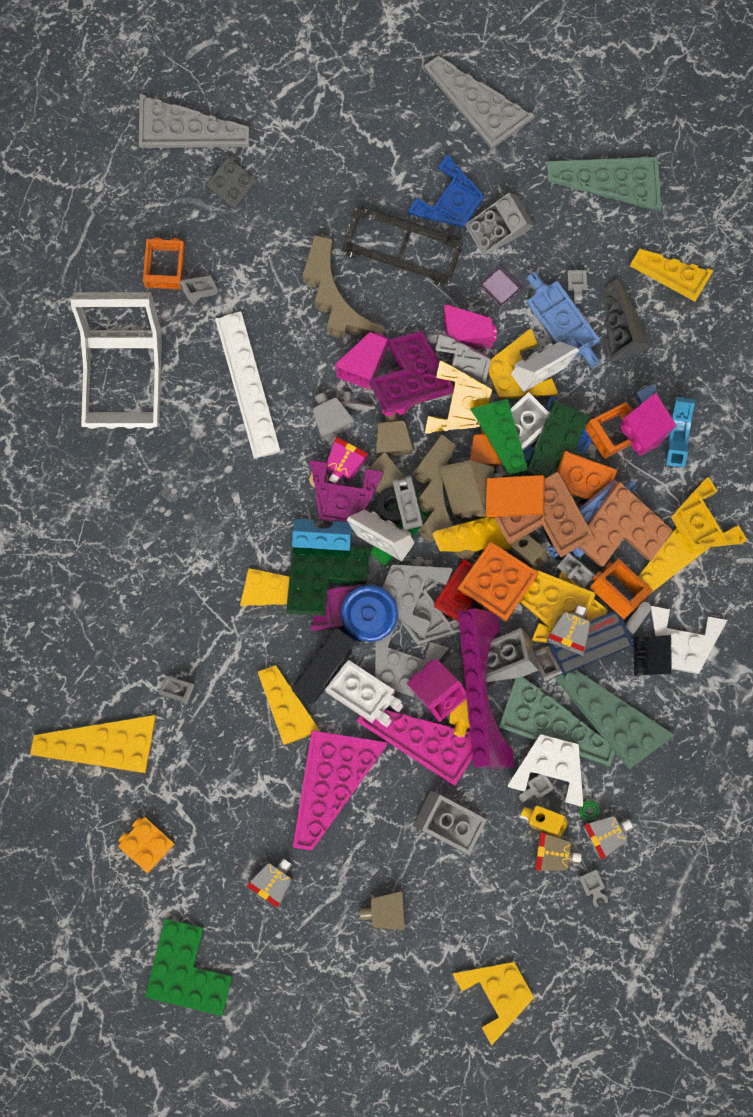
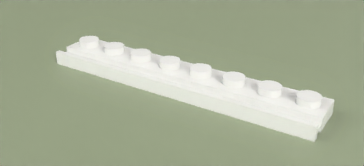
(247, 385)

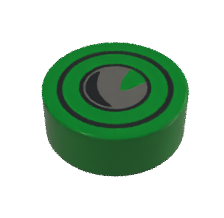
(589, 811)

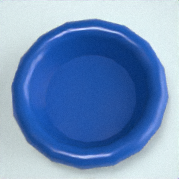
(369, 613)

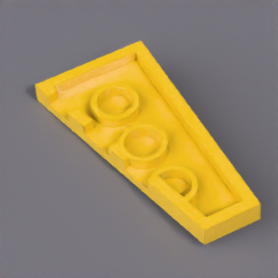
(680, 277)
(471, 536)
(669, 561)

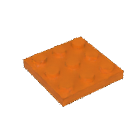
(498, 581)

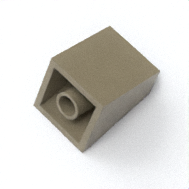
(467, 487)

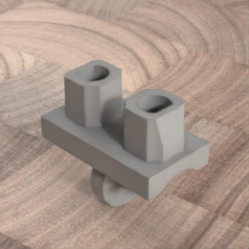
(576, 570)

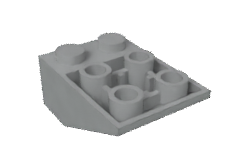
(500, 224)

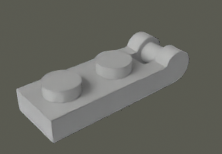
(407, 503)

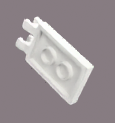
(363, 693)

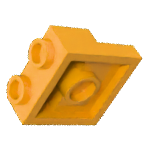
(145, 844)

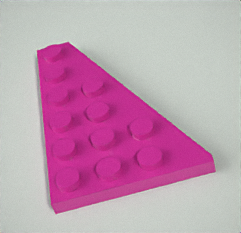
(330, 778)

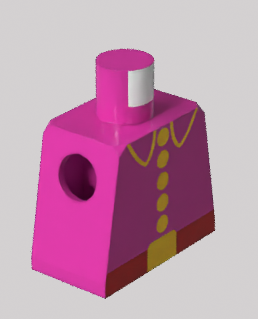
(345, 461)

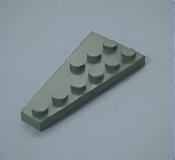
(620, 179)
(534, 713)
(622, 726)

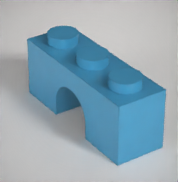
(333, 538)

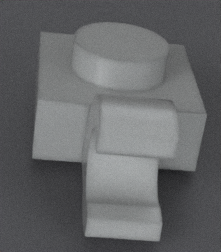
(577, 282)
(538, 787)

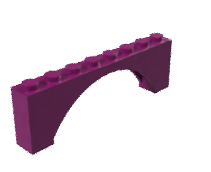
(487, 743)

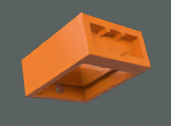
(163, 281)
(599, 436)
(612, 596)

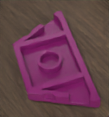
(333, 609)

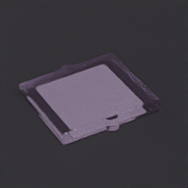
(500, 286)

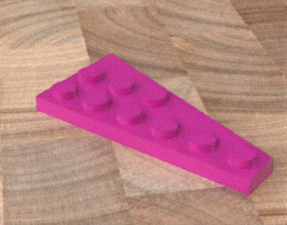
(426, 743)

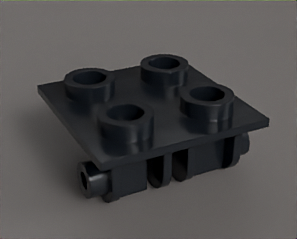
(652, 655)

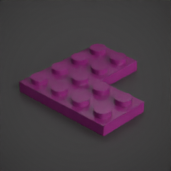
(417, 377)

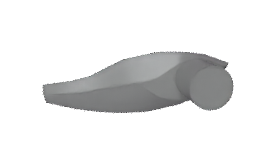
(355, 405)

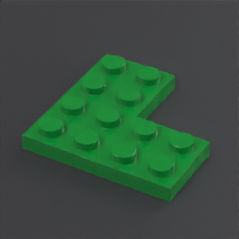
(176, 978)

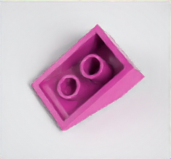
(647, 425)

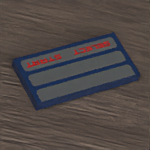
(605, 638)

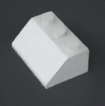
(543, 364)
(381, 533)

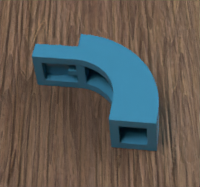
(679, 437)

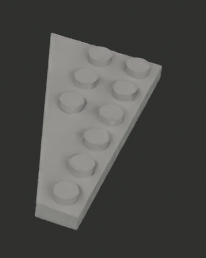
(180, 127)

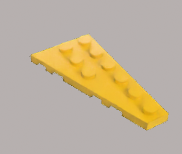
(552, 597)
(110, 745)

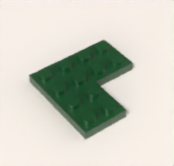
(559, 434)
(313, 570)

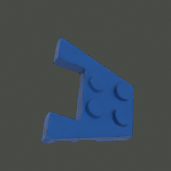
(456, 203)

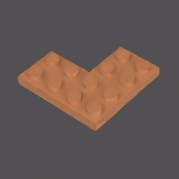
(627, 518)
(560, 519)

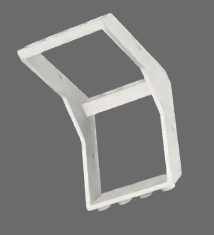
(118, 339)

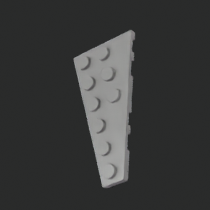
(479, 104)

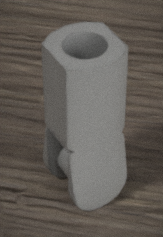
(637, 617)

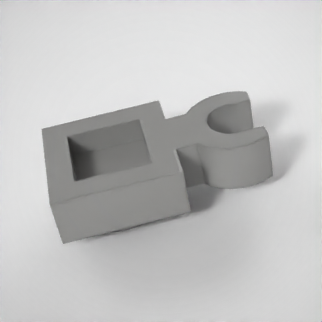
(592, 885)

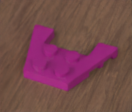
(340, 501)

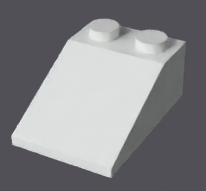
(529, 419)

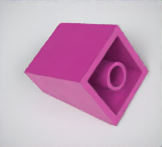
(469, 328)
(363, 360)
(437, 689)

